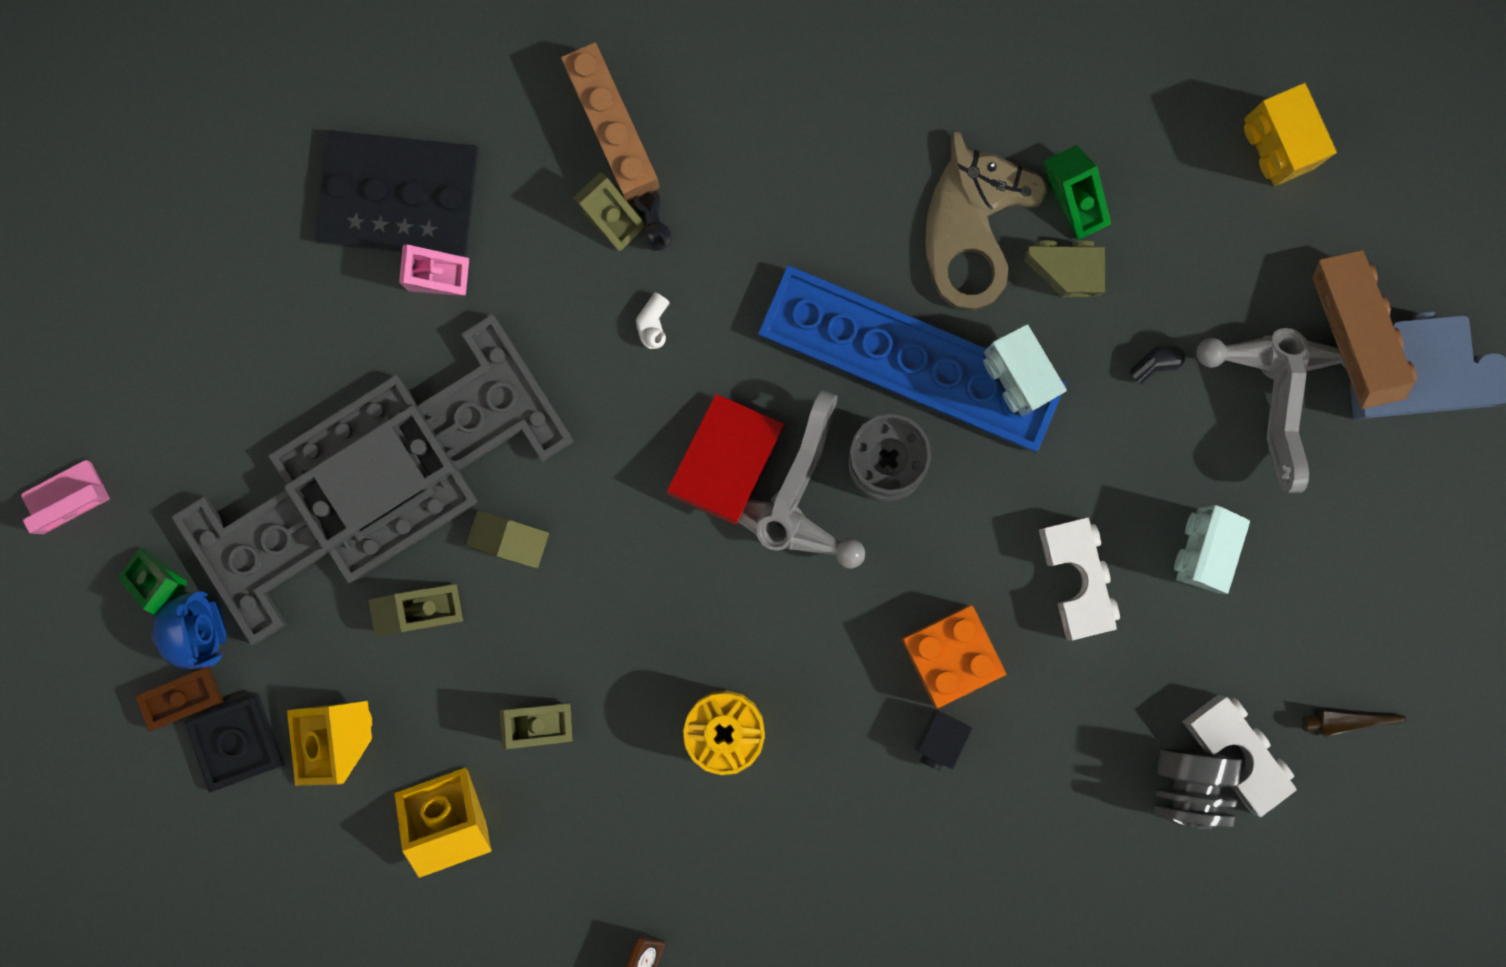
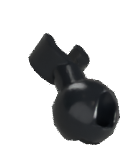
(654, 230)

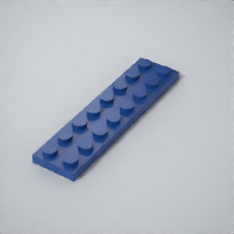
(897, 355)

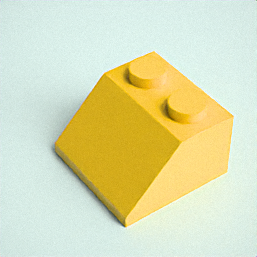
(441, 823)

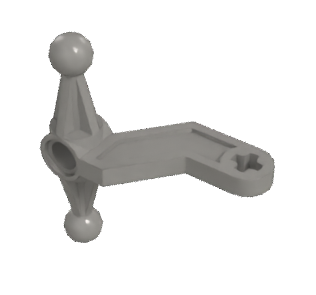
(1285, 360)
(799, 531)

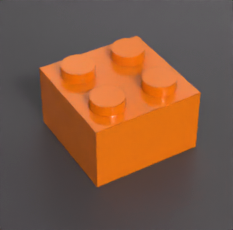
(953, 656)

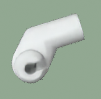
(648, 322)

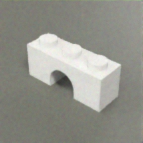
(1091, 609)
(1262, 779)

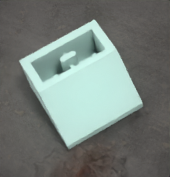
(1023, 371)
(1212, 549)

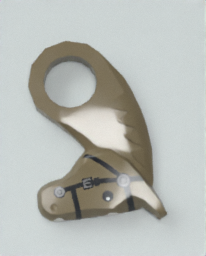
(957, 220)

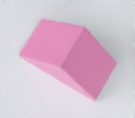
(433, 271)

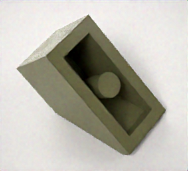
(415, 610)

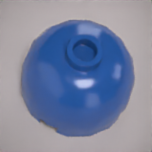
(189, 631)

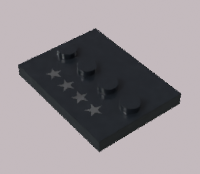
(396, 193)

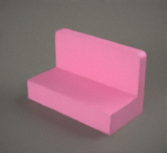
(63, 498)

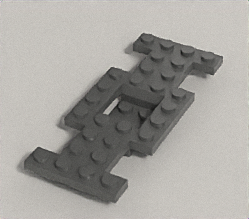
(365, 466)

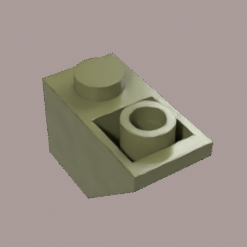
(1069, 270)

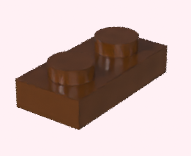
(179, 698)

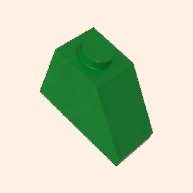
(1078, 191)

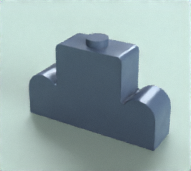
(1444, 368)

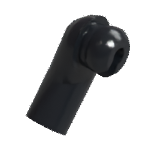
(1159, 359)

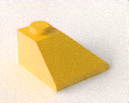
(328, 741)

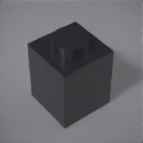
(942, 741)

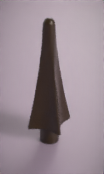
(1334, 723)

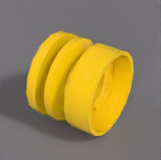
(700, 731)

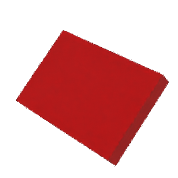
(725, 459)

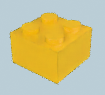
(1288, 135)

